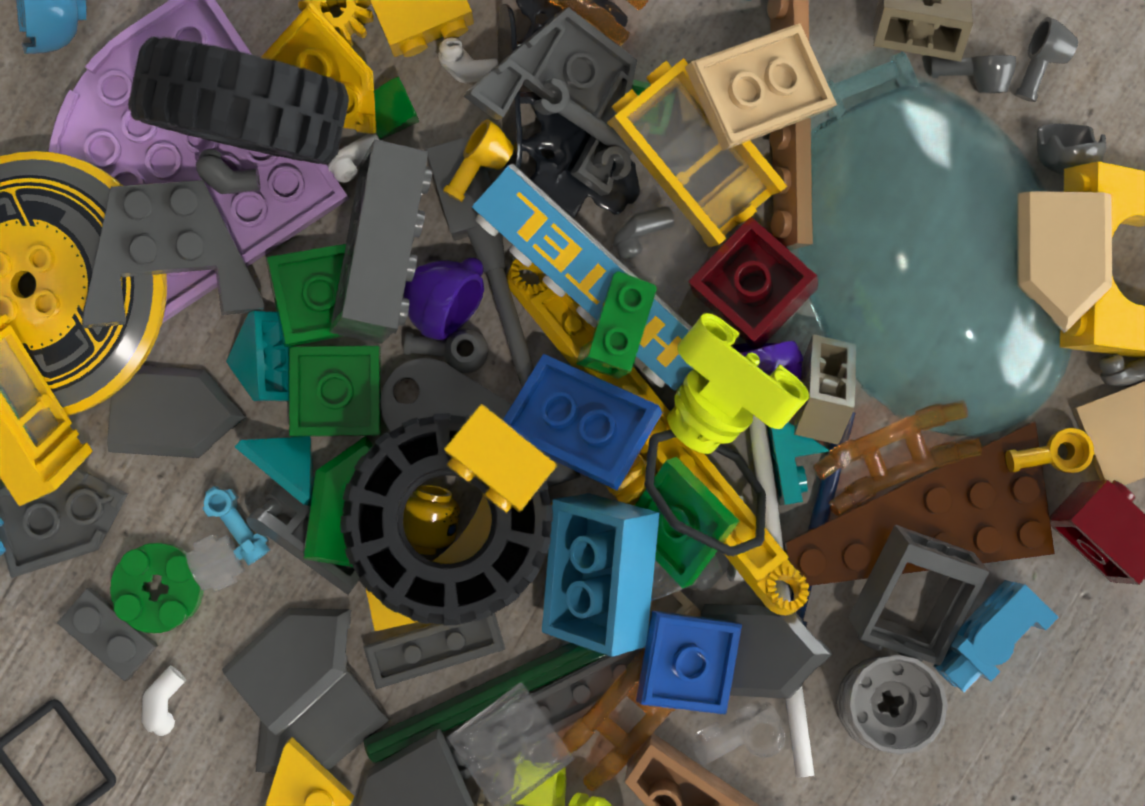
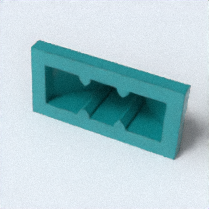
(261, 358)
(285, 461)

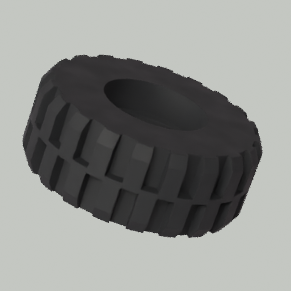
(238, 100)
(402, 576)

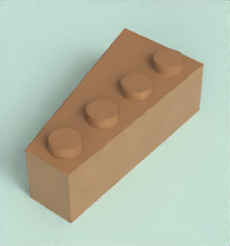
(669, 778)

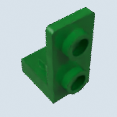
(619, 326)

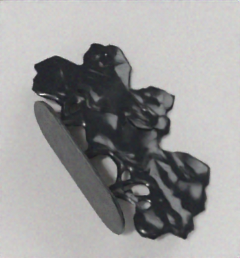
(557, 132)

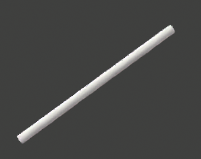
(795, 704)

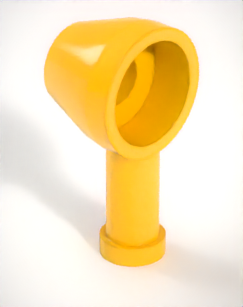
(486, 148)
(1078, 458)

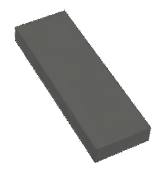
(431, 650)

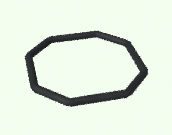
(691, 532)

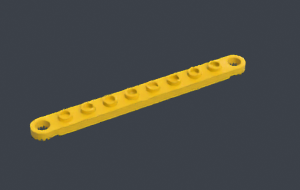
(570, 332)

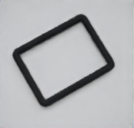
(79, 735)

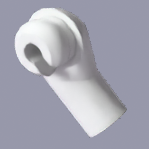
(461, 64)
(349, 157)
(155, 702)

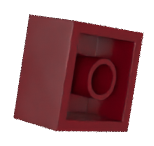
(754, 283)
(1105, 529)

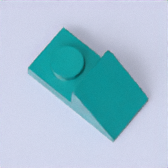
(784, 449)

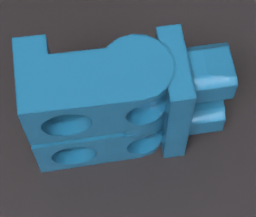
(991, 632)

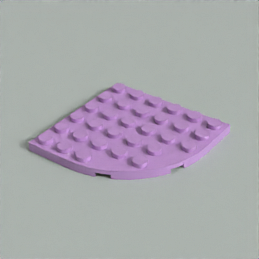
(100, 130)

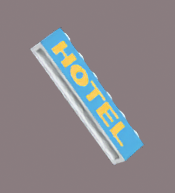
(576, 266)

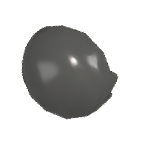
(1068, 146)

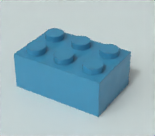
(600, 573)

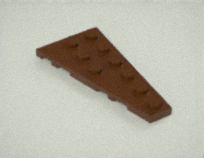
(962, 503)

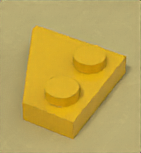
(304, 781)

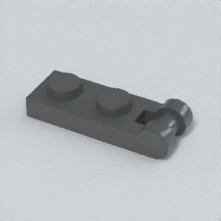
(293, 535)

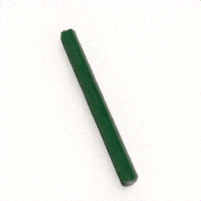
(472, 702)

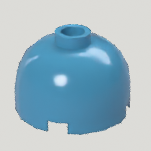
(49, 23)

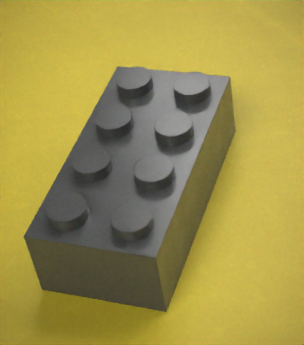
(380, 242)

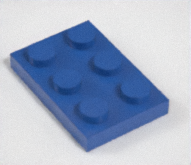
(582, 420)

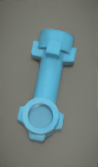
(223, 504)

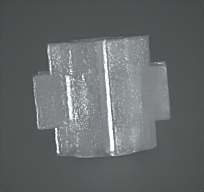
(214, 562)

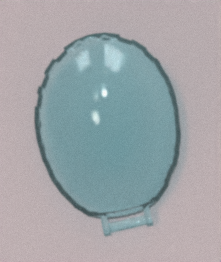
(924, 254)

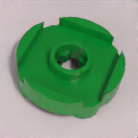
(135, 604)

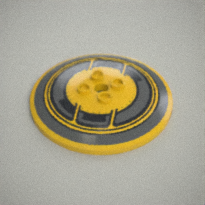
(53, 230)

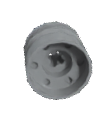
(914, 716)

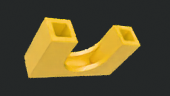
(1113, 322)

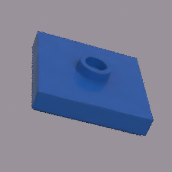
(688, 662)

